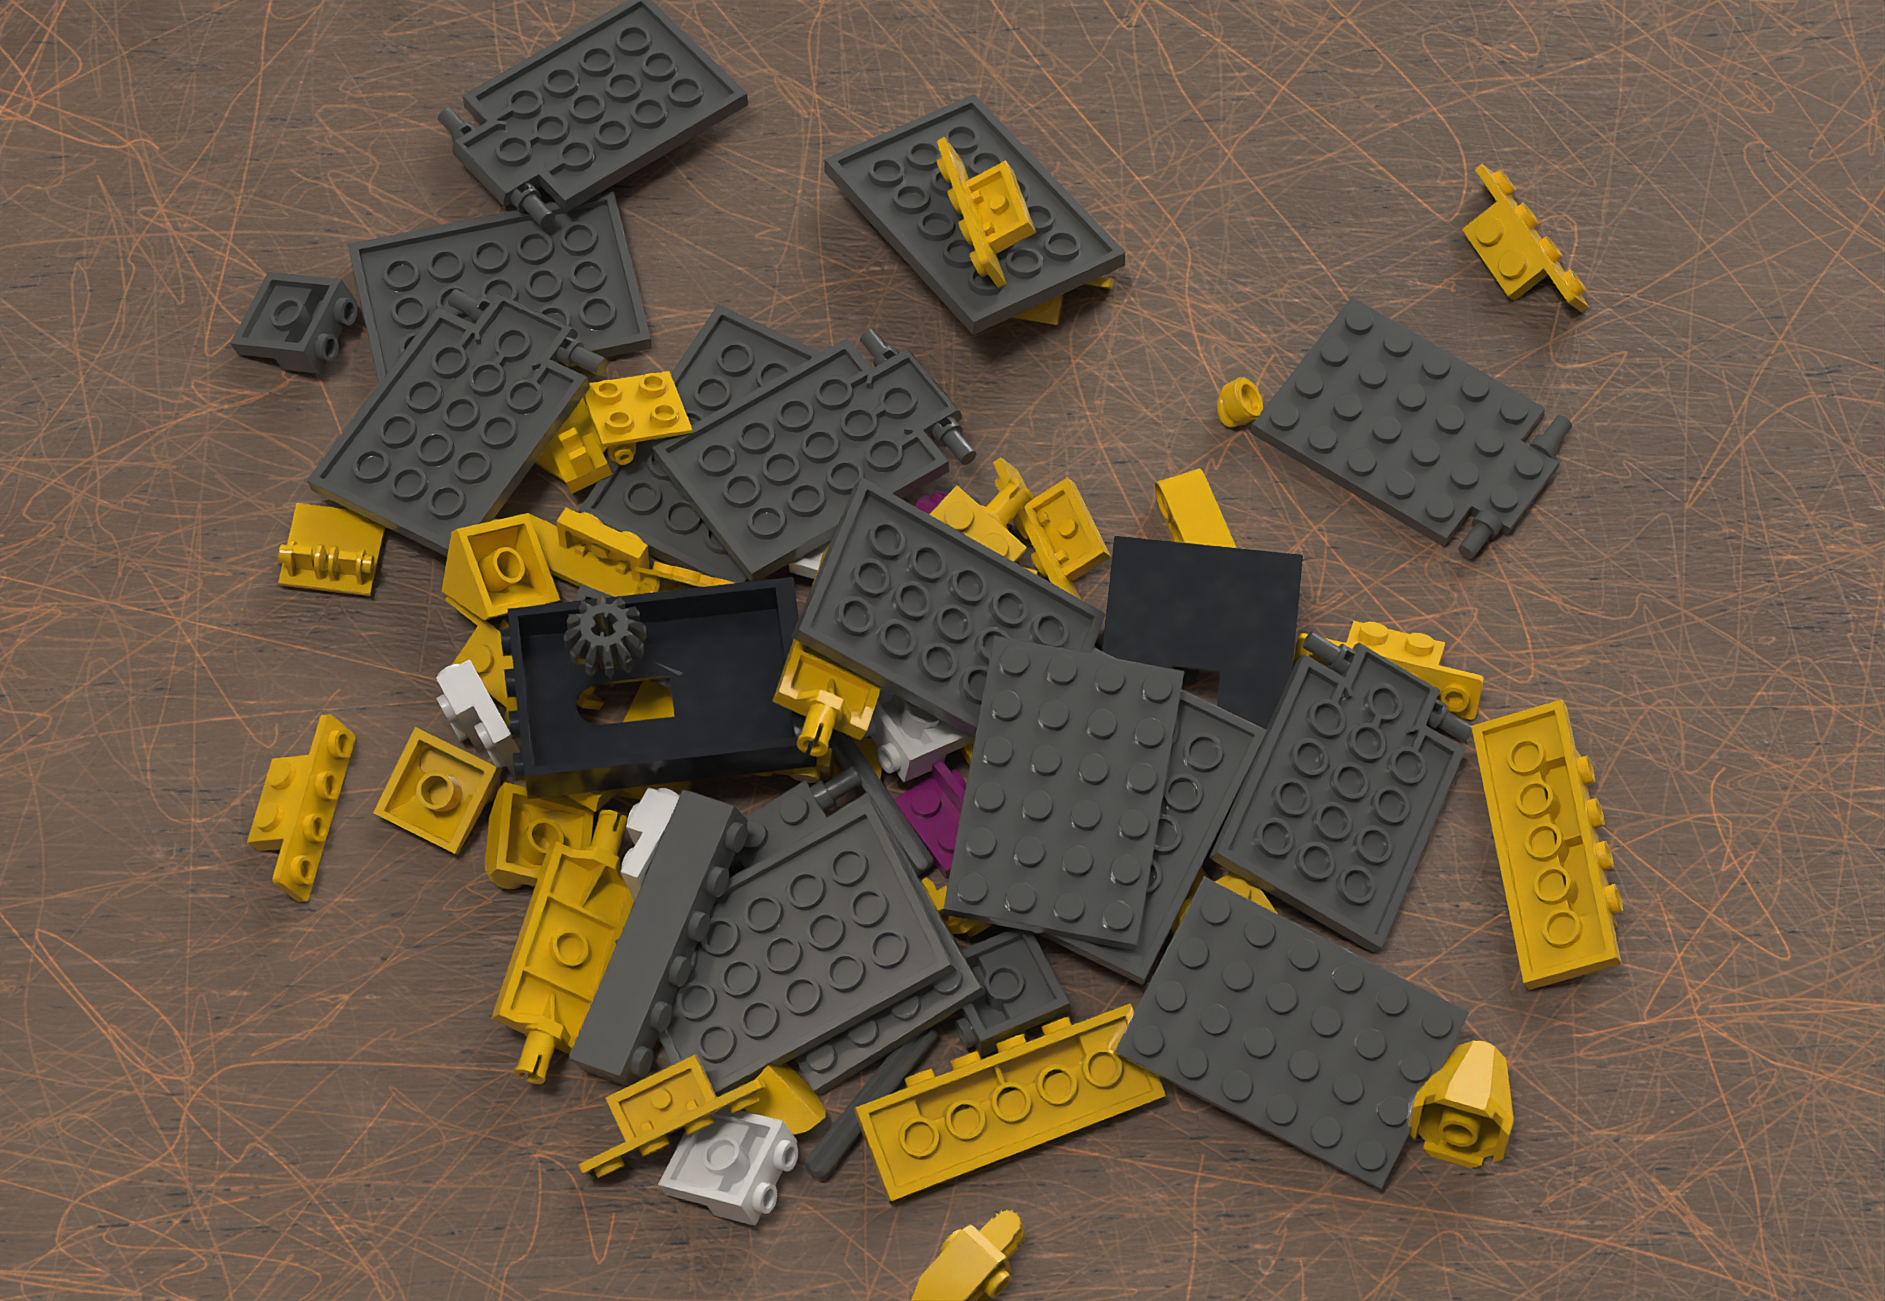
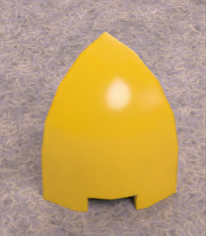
(788, 1099)

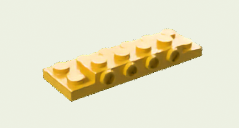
(1549, 844)
(1003, 1102)

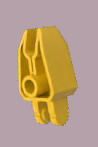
(973, 1262)

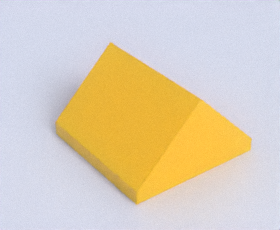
(498, 568)

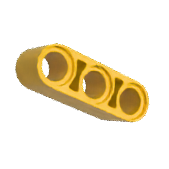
(1192, 510)

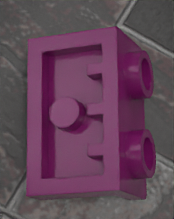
(935, 812)

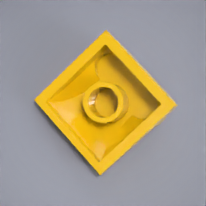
(438, 790)
(524, 829)

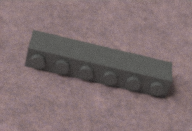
(660, 939)

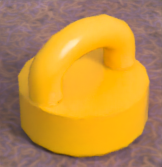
(1239, 403)

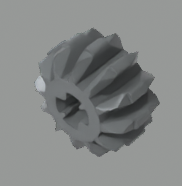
(587, 640)

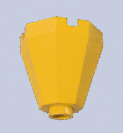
(1465, 1107)

